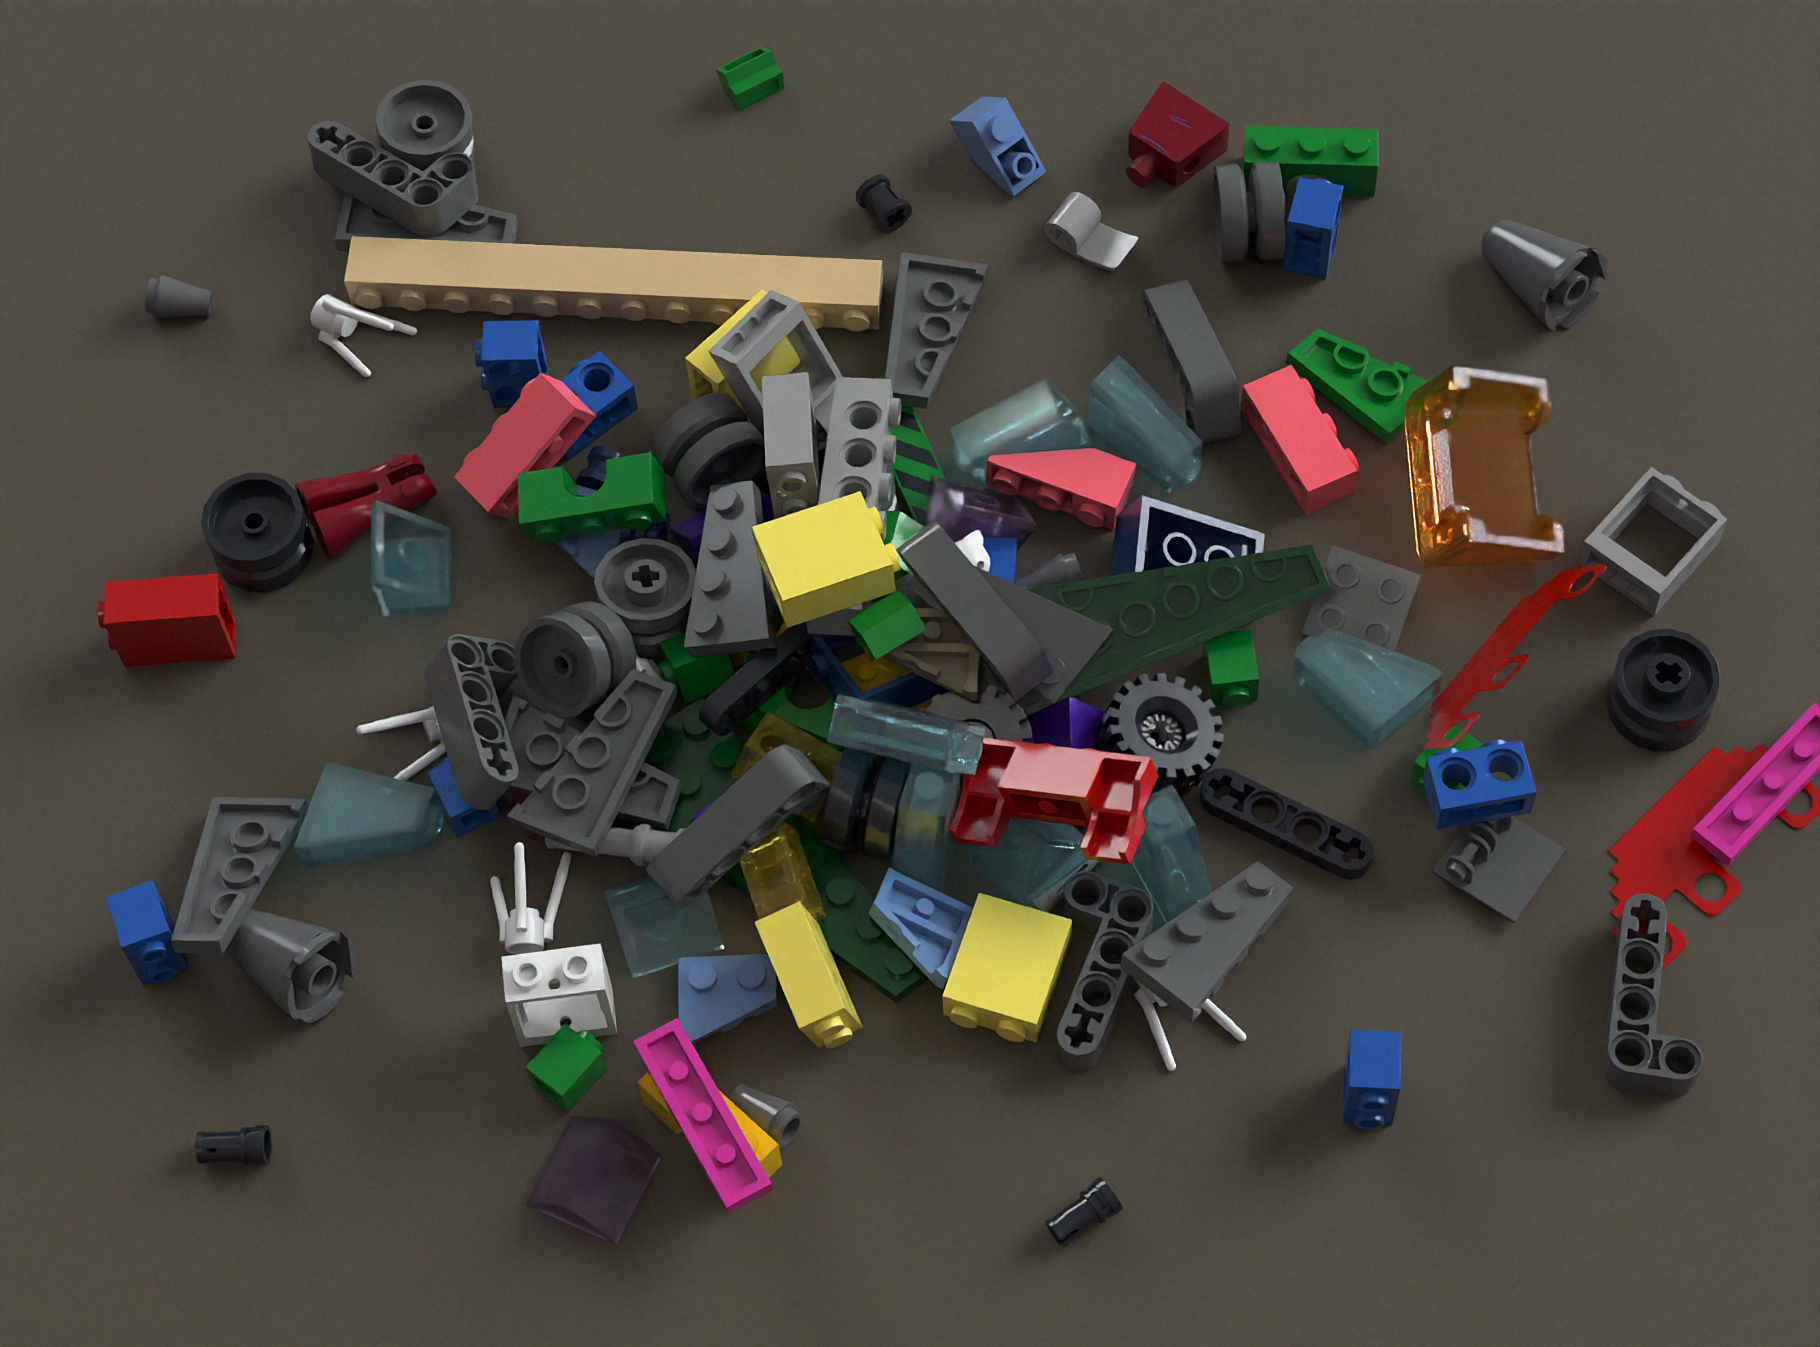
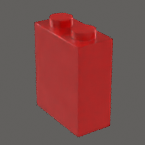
(168, 620)

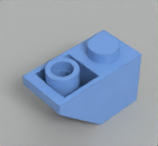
(998, 143)

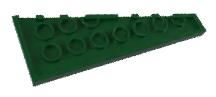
(1175, 609)
(705, 768)

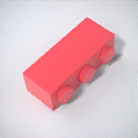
(1299, 439)
(524, 440)

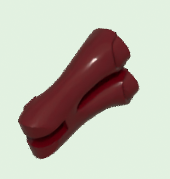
(342, 503)

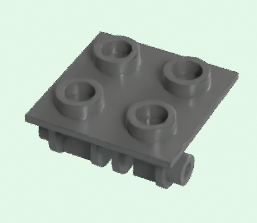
(1364, 599)
(1499, 864)

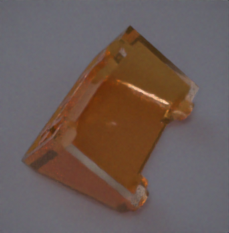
(1476, 469)

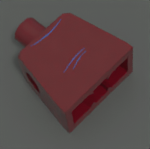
(1174, 138)

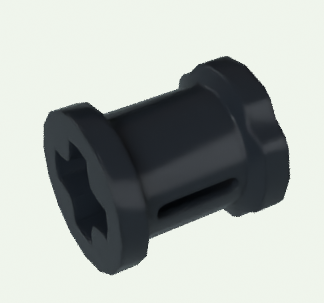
(883, 203)

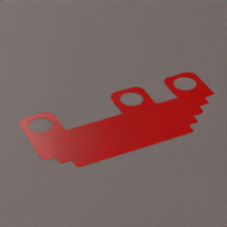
(1494, 653)
(1663, 857)

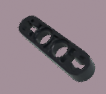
(757, 681)
(1281, 830)

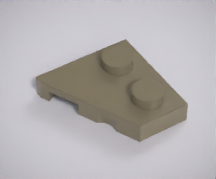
(940, 655)

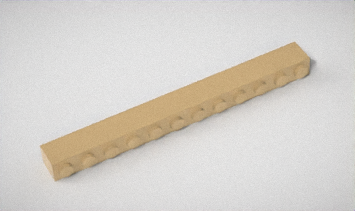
(606, 281)

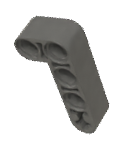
(414, 198)
(1195, 360)
(976, 610)
(465, 690)
(737, 822)
(1098, 976)
(1642, 993)

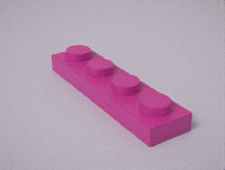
(1763, 790)
(703, 1116)

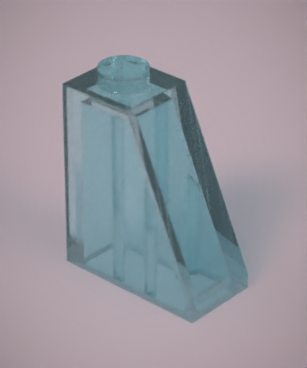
(1023, 423)
(1142, 426)
(1364, 684)
(906, 734)
(366, 817)
(923, 825)
(1170, 855)

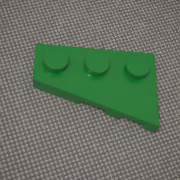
(1356, 382)

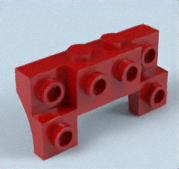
(1057, 787)

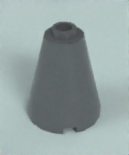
(1545, 271)
(294, 962)

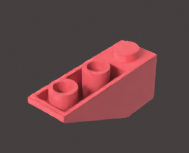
(1073, 481)

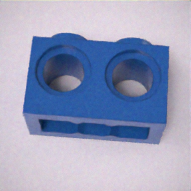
(1312, 227)
(509, 358)
(608, 405)
(1483, 795)
(146, 933)
(1371, 1078)

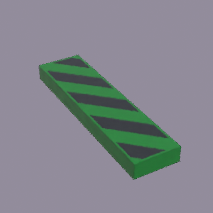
(913, 464)

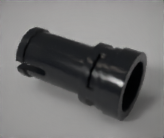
(248, 1145)
(1084, 1212)

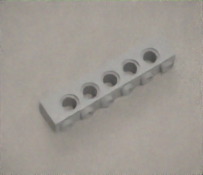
(857, 461)

